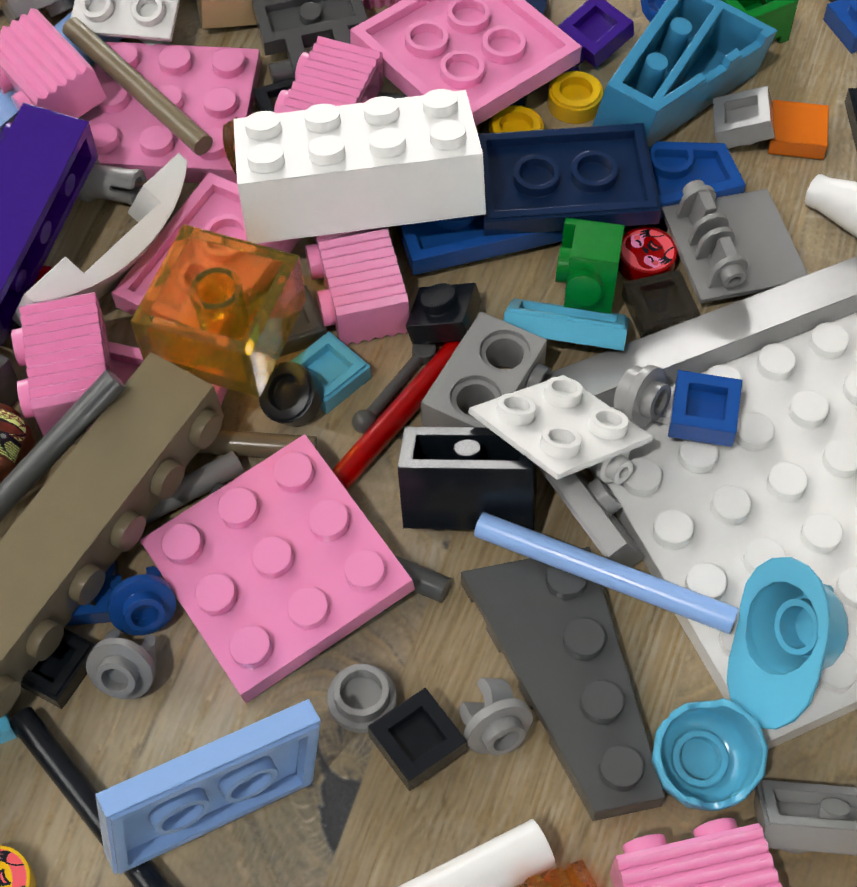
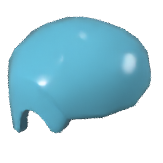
(709, 754)

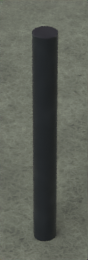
(74, 785)

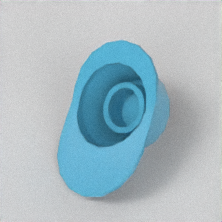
(783, 641)

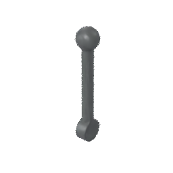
(420, 356)

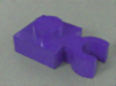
(599, 31)

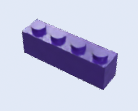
(41, 175)

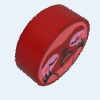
(646, 253)

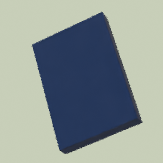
(567, 172)

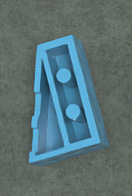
(683, 63)

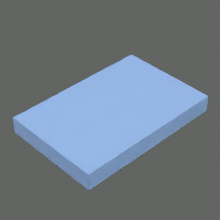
(208, 787)

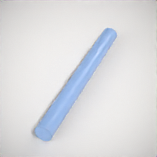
(606, 572)

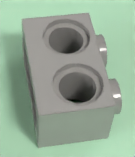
(473, 373)

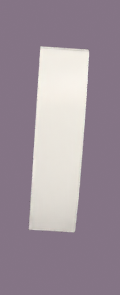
(151, 211)

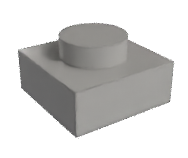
(743, 117)

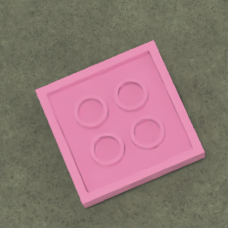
(470, 45)
(202, 81)
(277, 567)

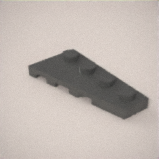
(574, 678)

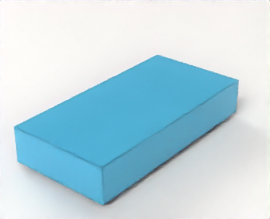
(568, 324)

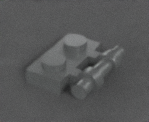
(297, 24)

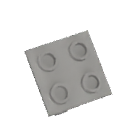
(731, 242)

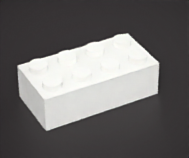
(358, 166)

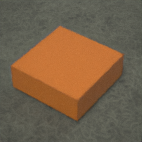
(799, 129)

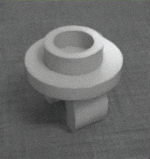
(122, 666)
(497, 723)

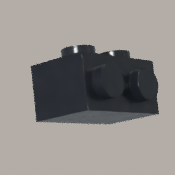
(458, 474)

